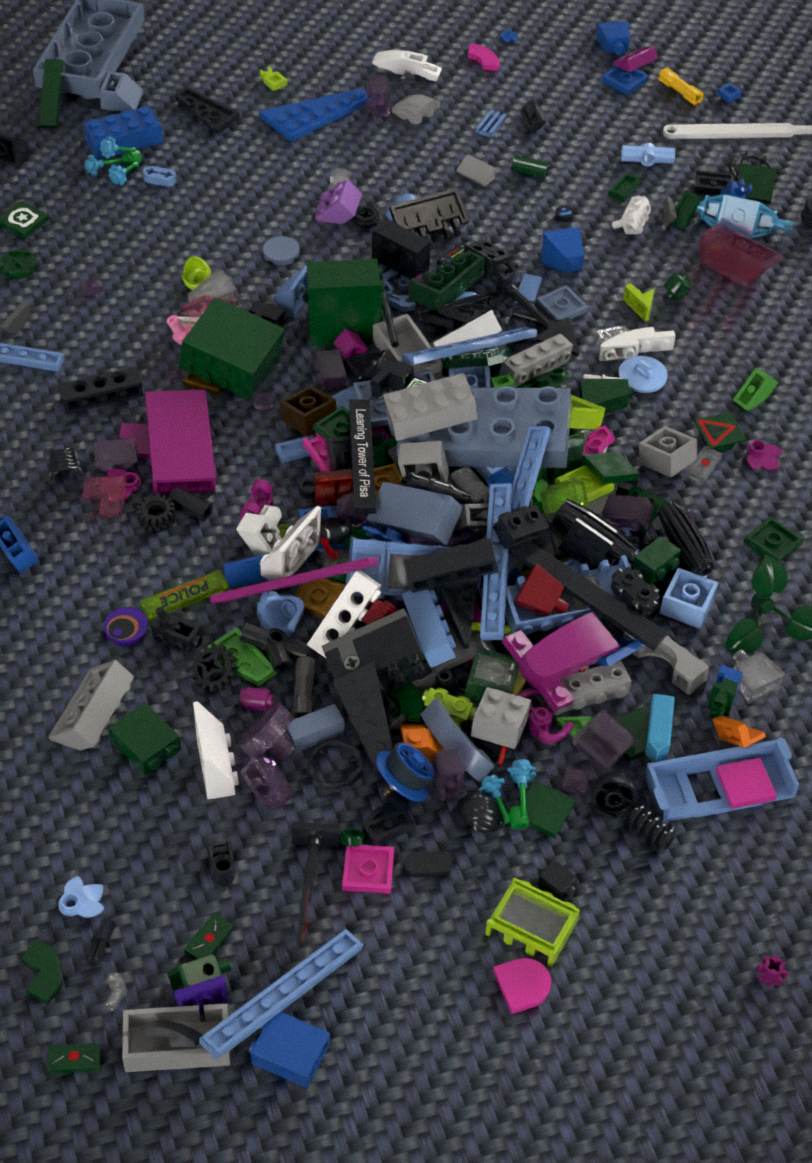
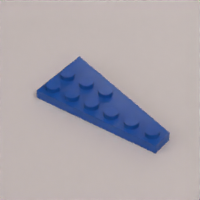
(306, 116)

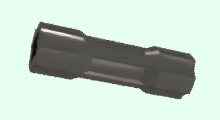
(303, 686)

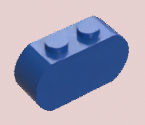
(16, 545)

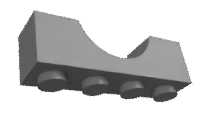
(688, 670)

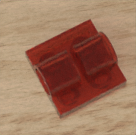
(332, 485)

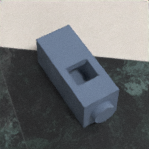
(315, 728)

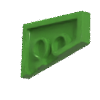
(251, 662)

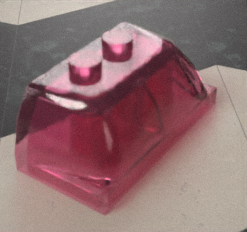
(736, 255)

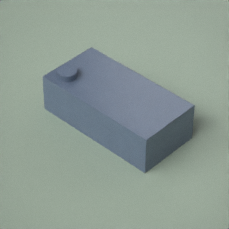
(416, 513)

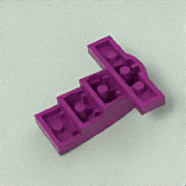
(560, 656)

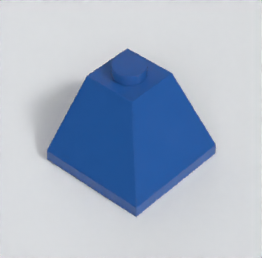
(563, 249)

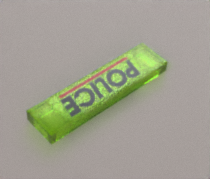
(185, 594)

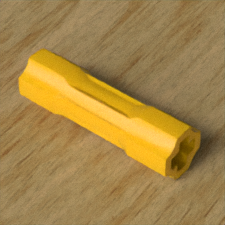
(688, 91)

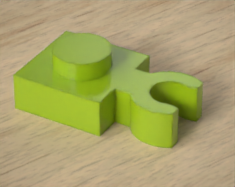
(273, 80)

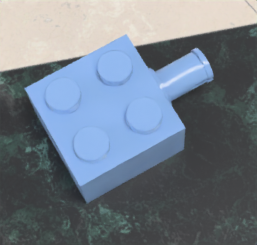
(689, 598)

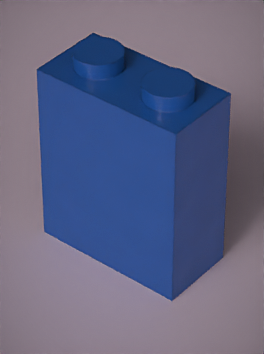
(290, 1048)

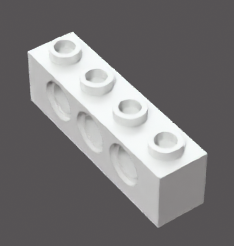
(358, 583)

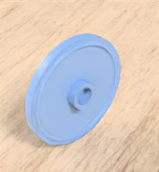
(643, 373)

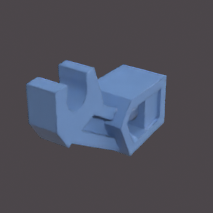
(398, 302)

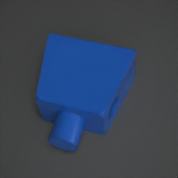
(614, 36)

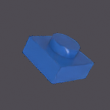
(729, 92)

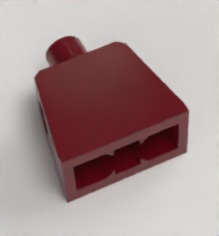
(541, 593)

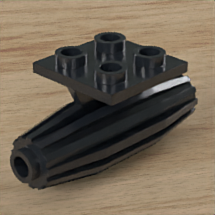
(685, 535)
(592, 536)

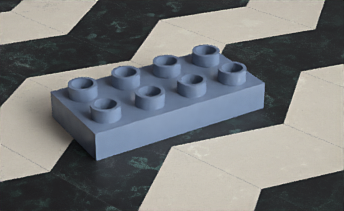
(91, 43)
(502, 427)

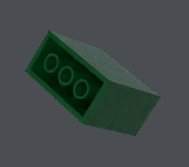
(343, 297)
(231, 348)

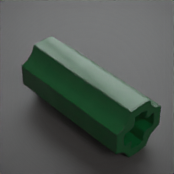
(530, 166)

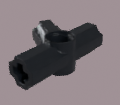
(275, 645)

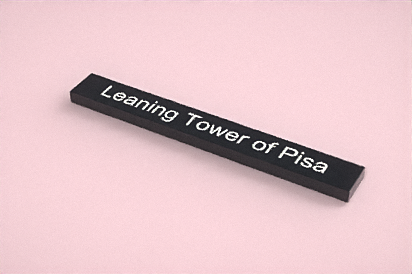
(362, 457)

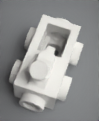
(634, 215)

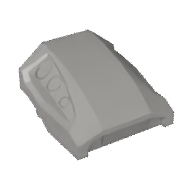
(415, 107)

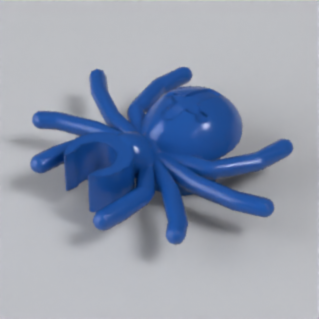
(390, 534)

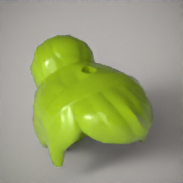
(195, 271)

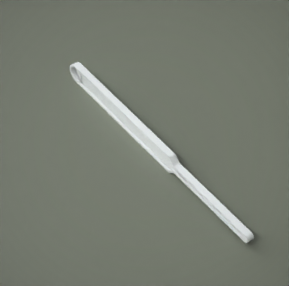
(758, 130)

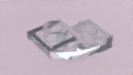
(338, 175)

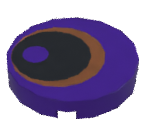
(126, 626)

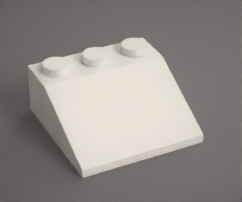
(293, 548)
(214, 754)

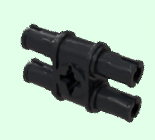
(435, 485)

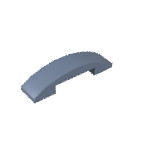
(451, 736)

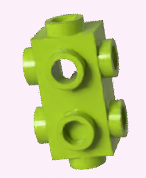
(459, 706)

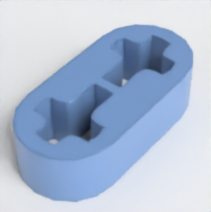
(159, 176)

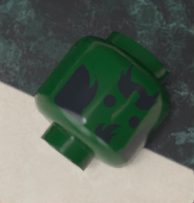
(678, 286)

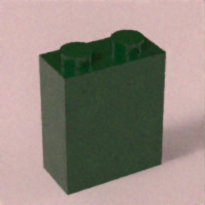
(145, 738)

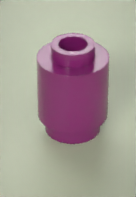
(256, 699)

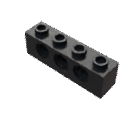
(100, 390)

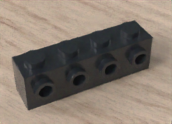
(450, 565)

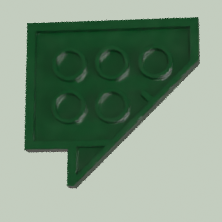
(478, 358)

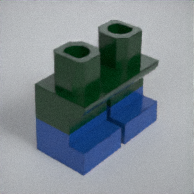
(724, 692)

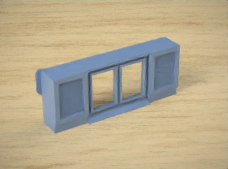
(675, 797)

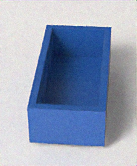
(129, 129)

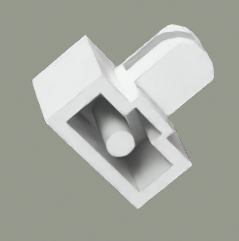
(261, 530)

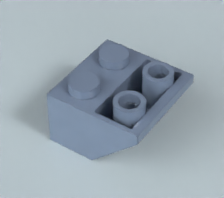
(119, 92)

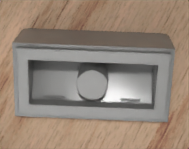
(476, 170)

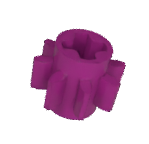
(772, 971)

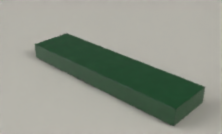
(51, 93)

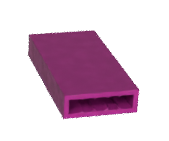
(180, 441)

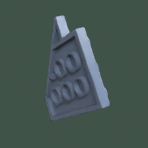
(377, 405)

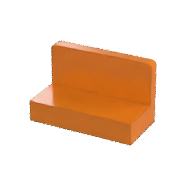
(736, 732)

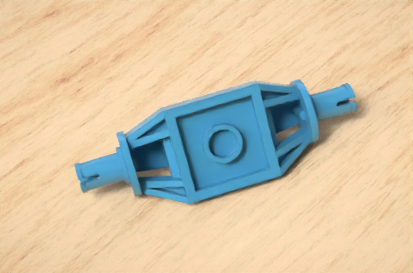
(741, 215)

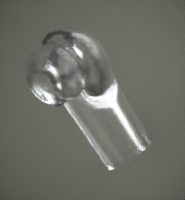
(118, 989)

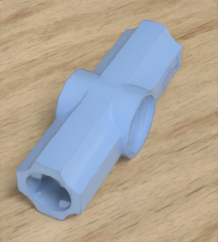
(648, 154)

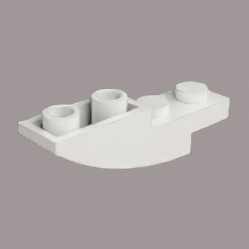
(400, 61)
(636, 341)

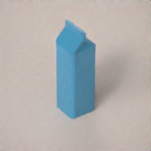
(659, 727)

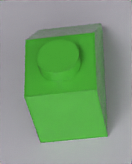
(755, 389)

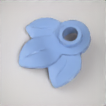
(84, 897)

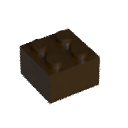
(306, 409)

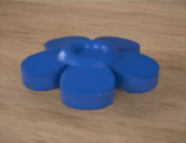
(509, 36)

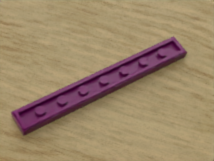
(294, 580)

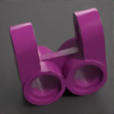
(260, 495)

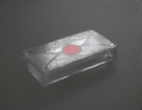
(704, 465)

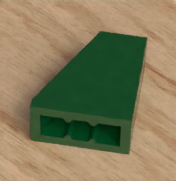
(607, 393)

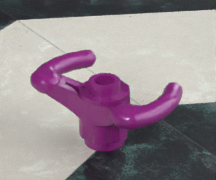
(541, 720)

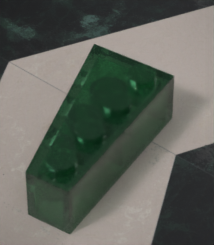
(447, 281)

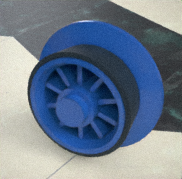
(406, 771)

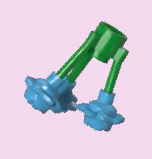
(108, 148)
(520, 773)

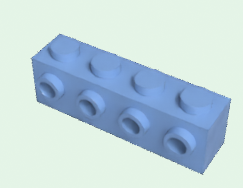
(429, 627)

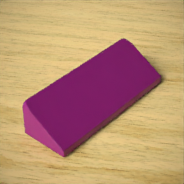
(637, 58)

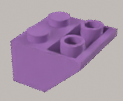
(338, 203)

